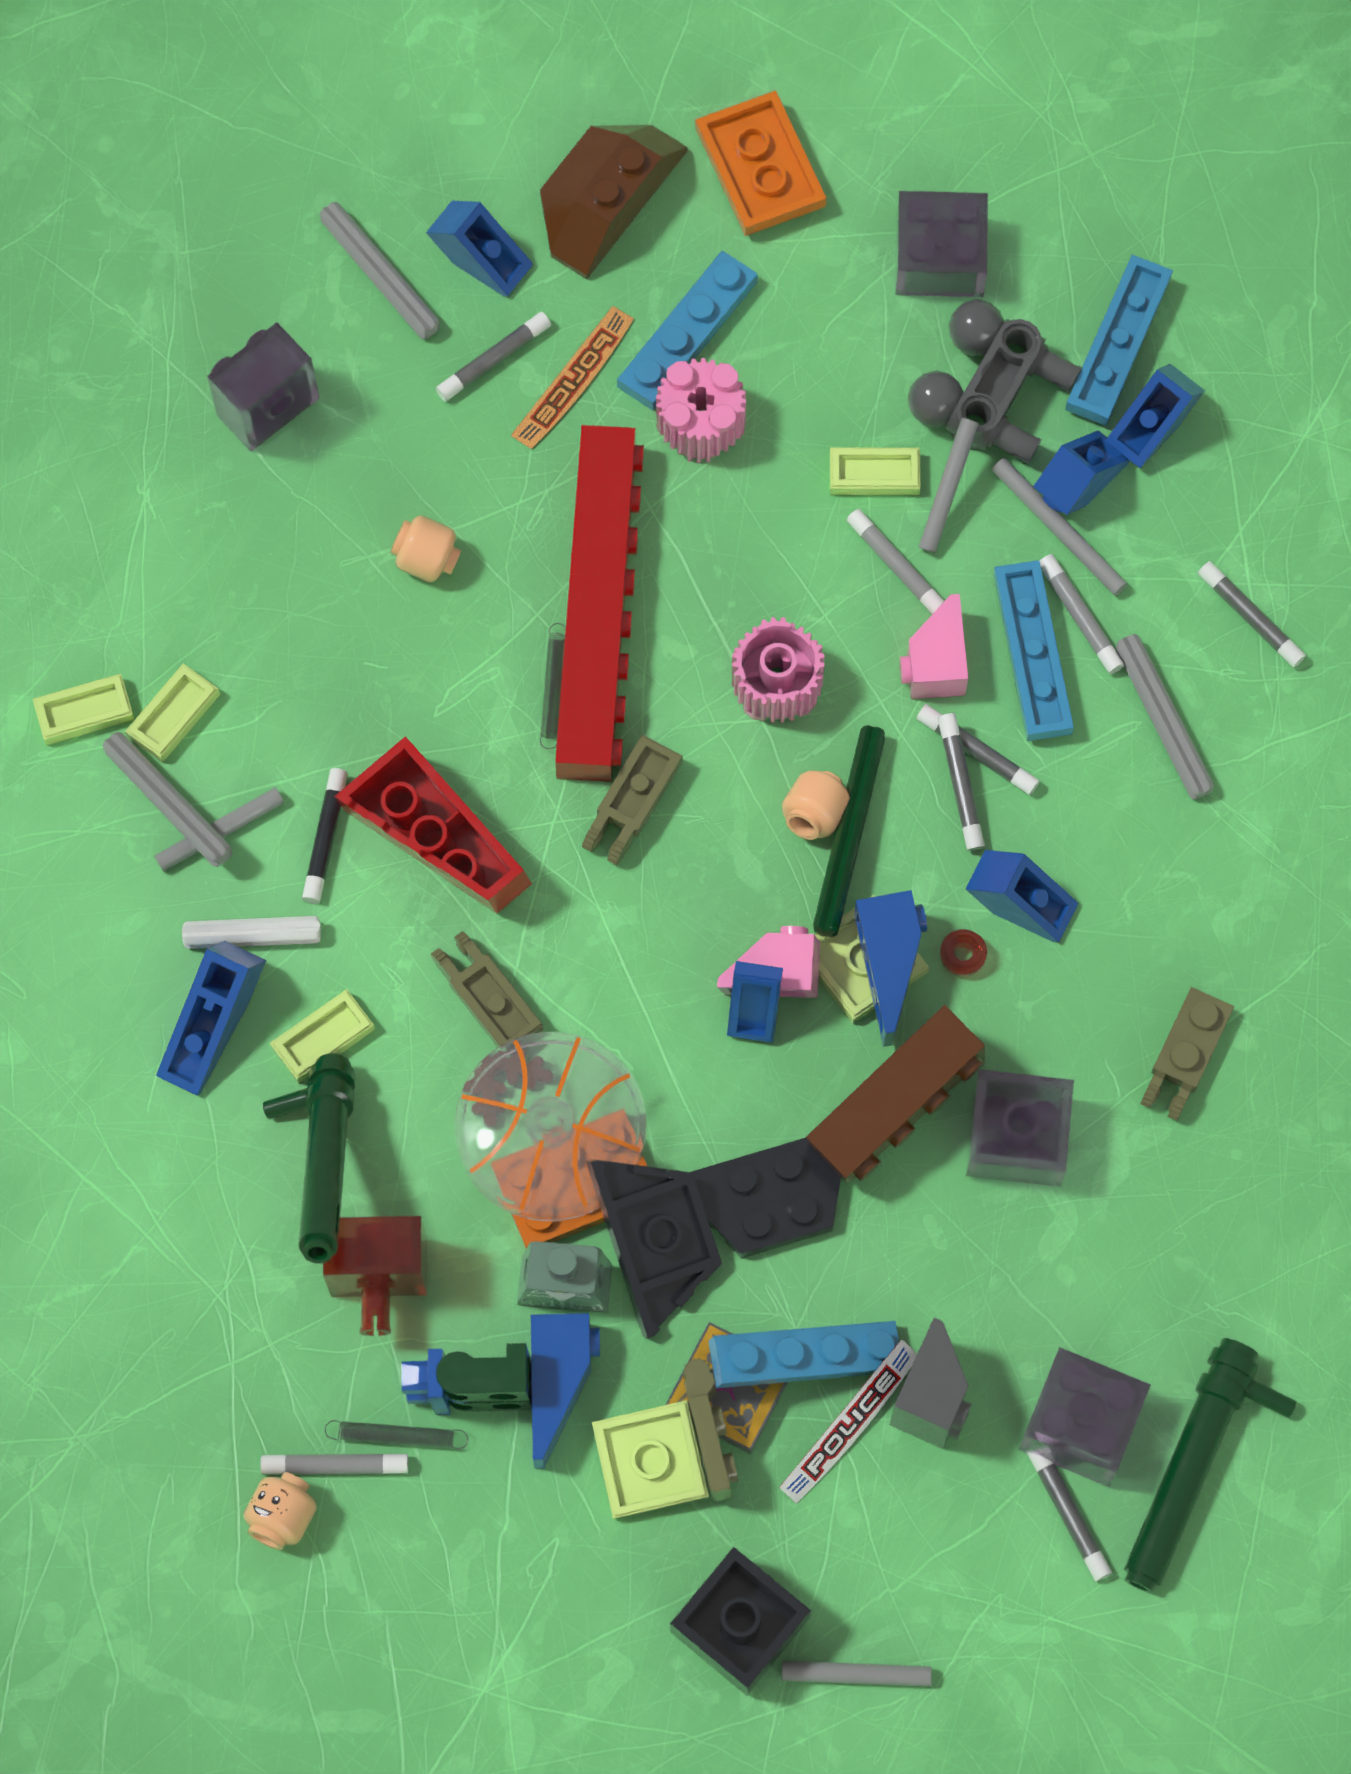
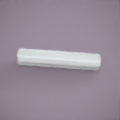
(252, 931)

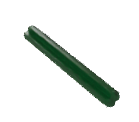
(849, 832)

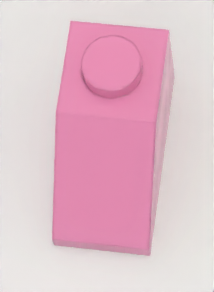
(937, 655)
(791, 950)

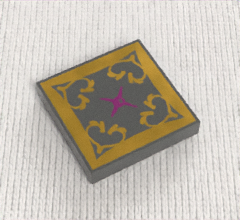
(743, 1407)

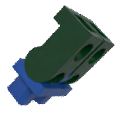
(470, 1382)

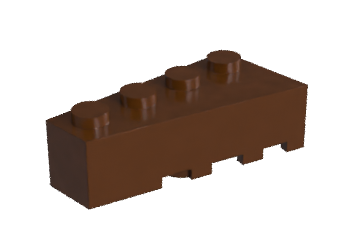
(898, 1095)

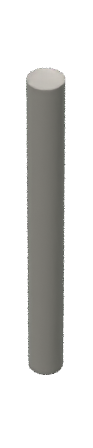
(1059, 527)

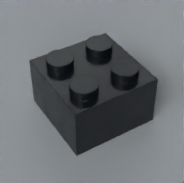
(740, 1621)

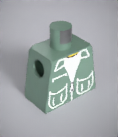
(564, 1277)

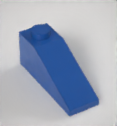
(889, 941)
(210, 1015)
(559, 1370)

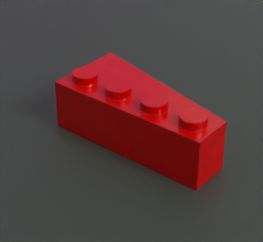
(426, 819)

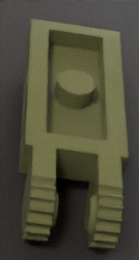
(633, 795)
(487, 994)
(1188, 1048)
(708, 1426)

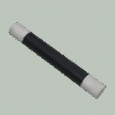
(324, 837)

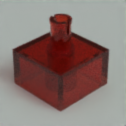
(378, 1261)

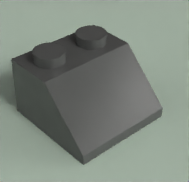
(933, 1392)

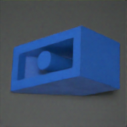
(479, 245)
(1155, 414)
(1079, 472)
(1022, 894)

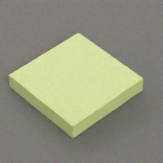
(844, 970)
(650, 1459)

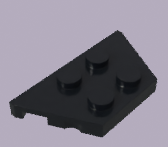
(770, 1197)
(656, 1235)

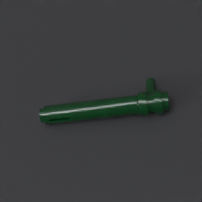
(329, 1104)
(1218, 1396)

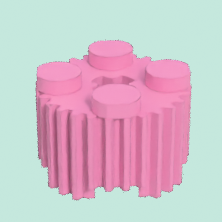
(704, 388)
(772, 693)

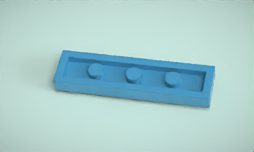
(688, 326)
(1119, 340)
(1033, 650)
(801, 1353)

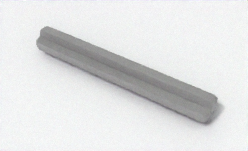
(379, 270)
(1164, 717)
(167, 799)

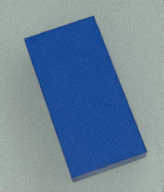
(754, 1001)

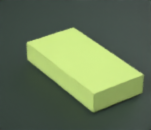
(874, 471)
(83, 709)
(172, 713)
(325, 1031)

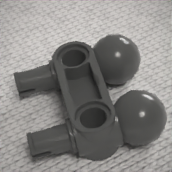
(980, 330)

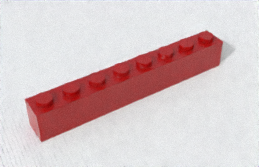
(596, 604)

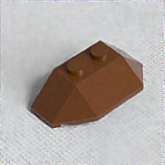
(603, 190)

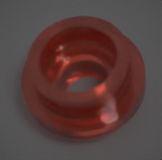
(963, 939)

